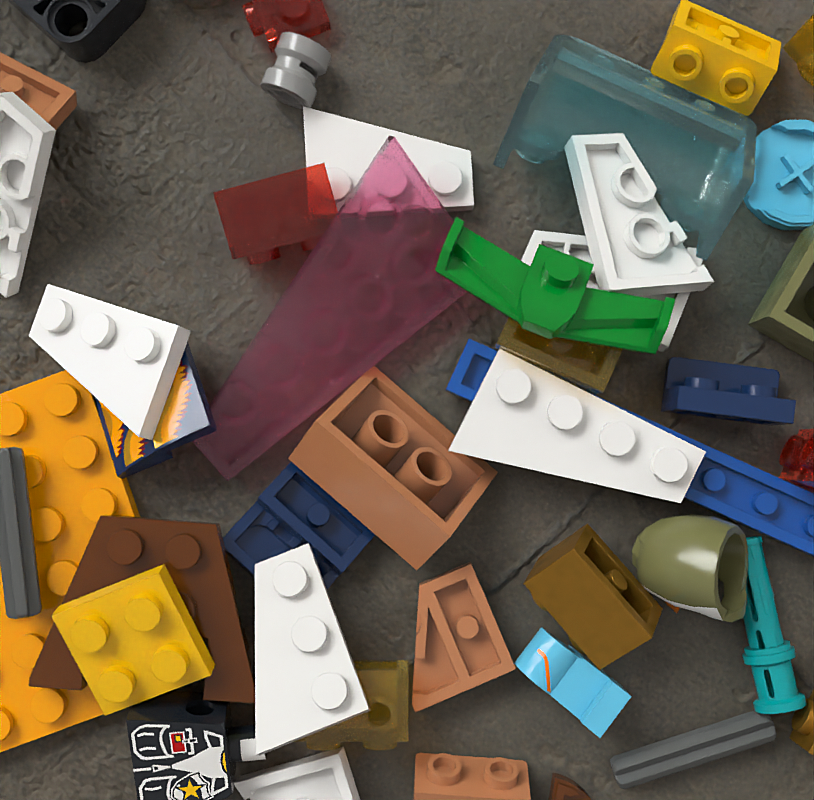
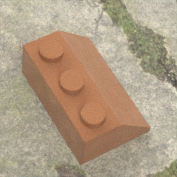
(392, 467)

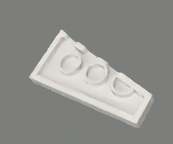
(561, 430)

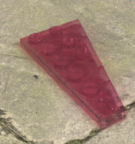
(343, 312)

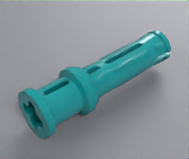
(767, 650)

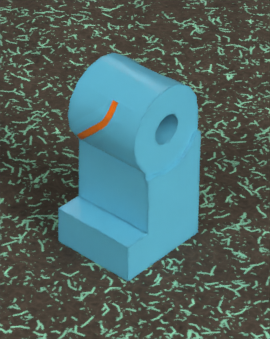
(573, 681)

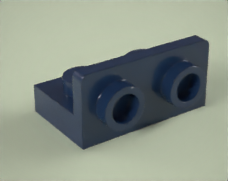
(725, 392)

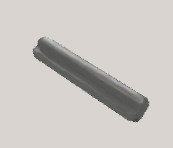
(17, 538)
(692, 749)

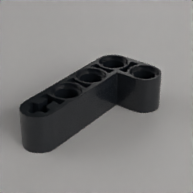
(105, 23)

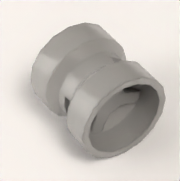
(295, 70)

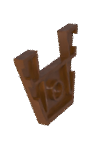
(202, 576)

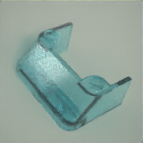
(688, 144)

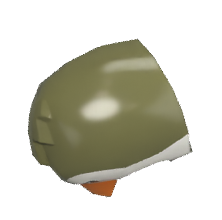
(685, 558)

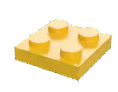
(134, 640)

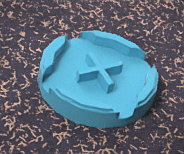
(784, 176)

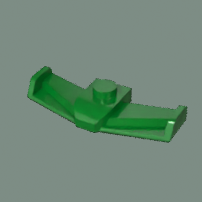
(552, 294)

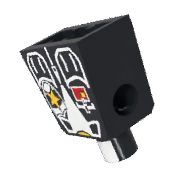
(186, 747)

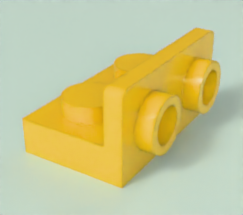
(717, 58)

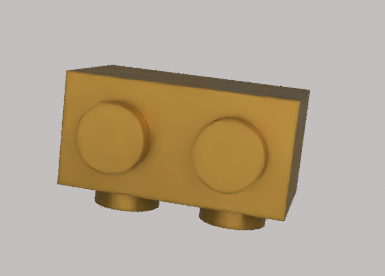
(593, 597)

